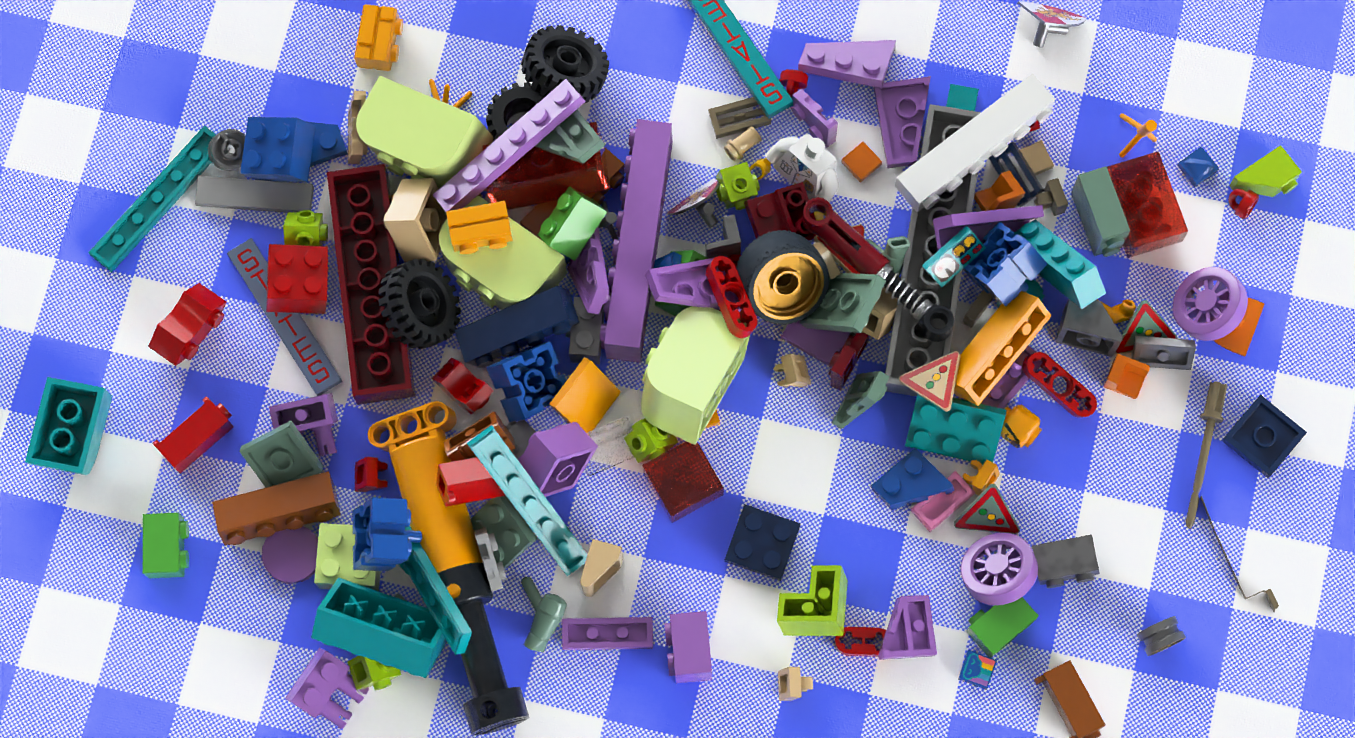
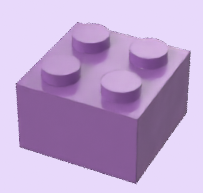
(558, 457)
(690, 645)

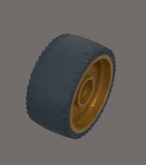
(783, 277)

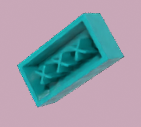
(379, 628)

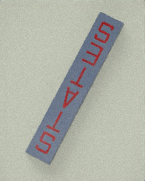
(289, 326)

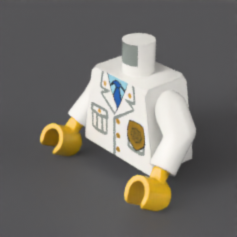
(804, 162)

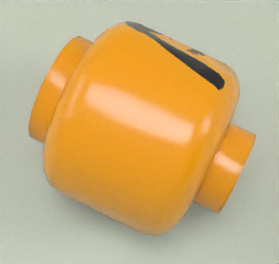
(1020, 426)

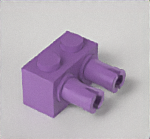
(310, 413)
(318, 682)

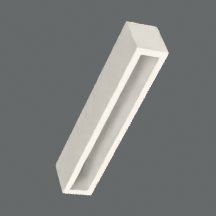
(974, 143)

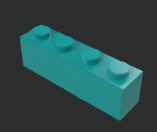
(1065, 266)

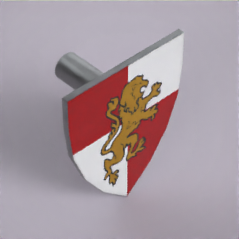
(1051, 20)
(698, 200)

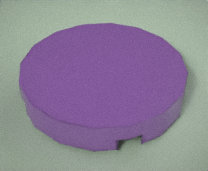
(290, 555)

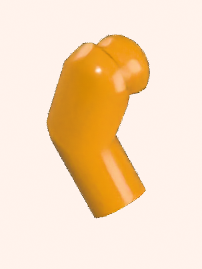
(1120, 312)

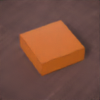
(861, 161)

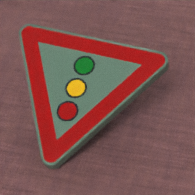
(1144, 323)
(988, 513)

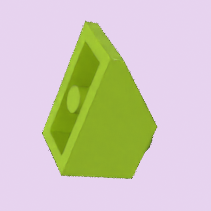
(1269, 174)

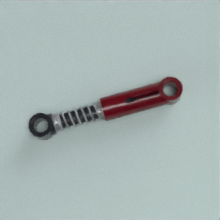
(869, 260)

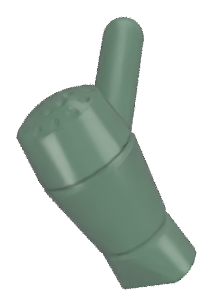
(894, 251)
(547, 616)

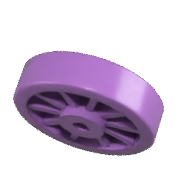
(1210, 304)
(1007, 572)

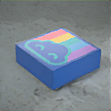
(977, 669)

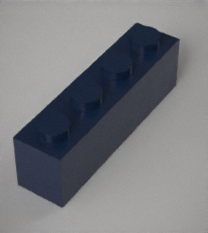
(517, 326)

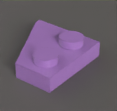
(810, 111)
(909, 630)

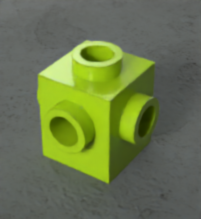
(736, 186)
(305, 228)
(648, 441)
(371, 673)

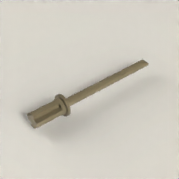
(1211, 414)

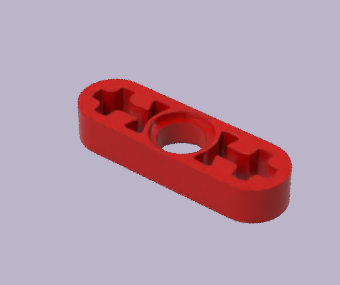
(729, 309)
(1047, 386)

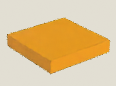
(585, 396)

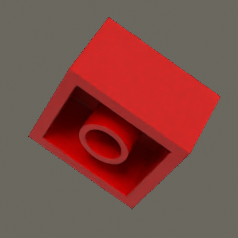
(297, 279)

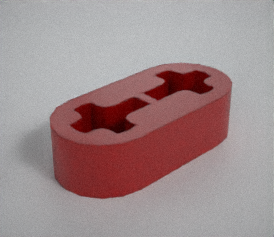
(862, 634)

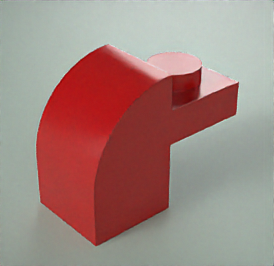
(462, 386)

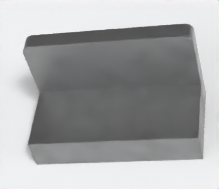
(731, 242)

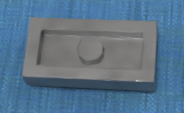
(1164, 352)

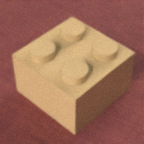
(415, 219)

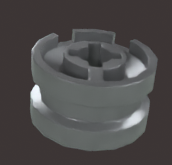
(218, 145)
(1161, 635)

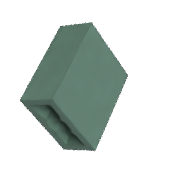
(1100, 212)

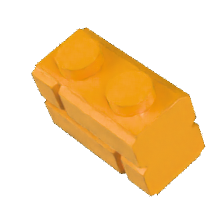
(378, 37)
(479, 227)

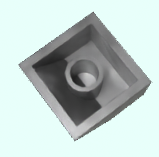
(1088, 329)

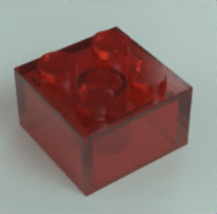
(683, 480)

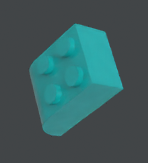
(69, 426)

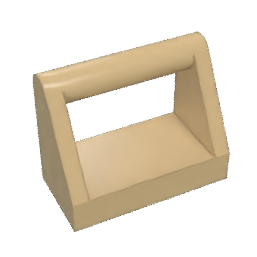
(600, 566)

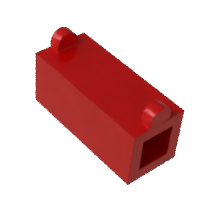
(195, 435)
(465, 482)

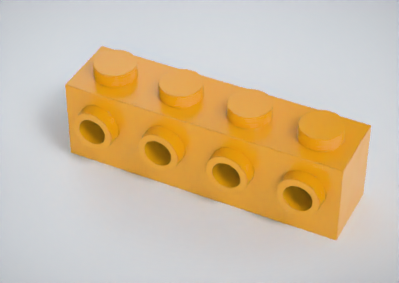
(998, 346)

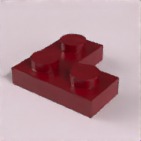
(843, 363)

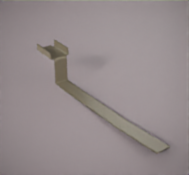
(1268, 593)

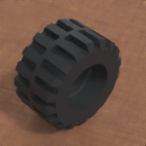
(508, 104)

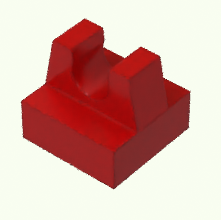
(367, 474)

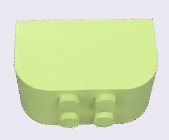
(419, 132)
(506, 273)
(690, 372)

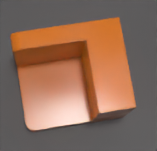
(1003, 194)
(1126, 376)

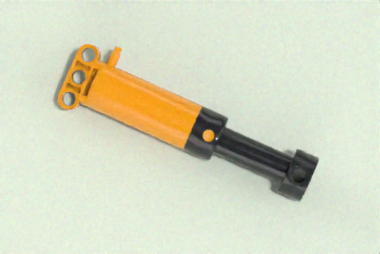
(455, 555)

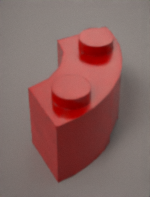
(187, 324)

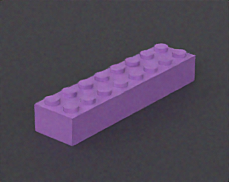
(638, 241)

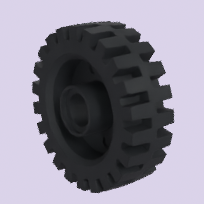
(563, 55)
(419, 303)

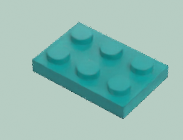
(961, 433)

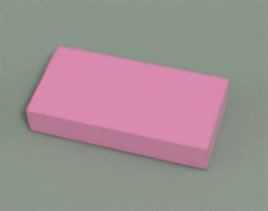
(941, 506)

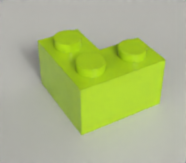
(820, 610)

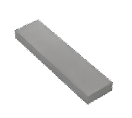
(253, 194)

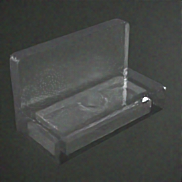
(611, 446)

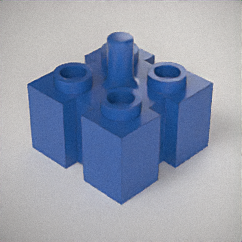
(1005, 264)
(527, 381)
(382, 534)

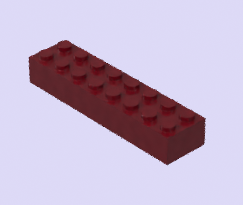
(364, 254)

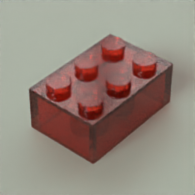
(1147, 204)

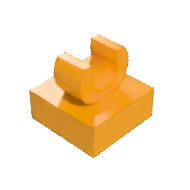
(986, 475)

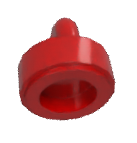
(793, 80)
(1246, 205)

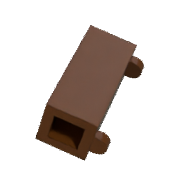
(1072, 701)

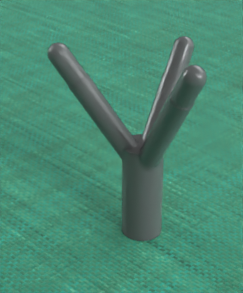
(608, 220)

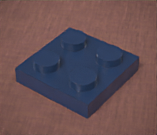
(1264, 436)
(762, 542)

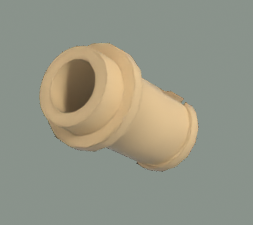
(741, 144)

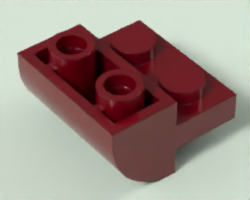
(780, 211)

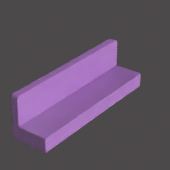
(983, 221)

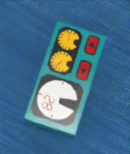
(954, 256)

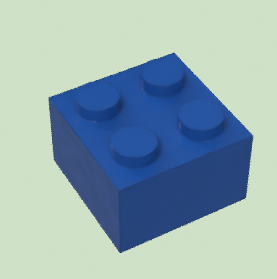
(278, 149)

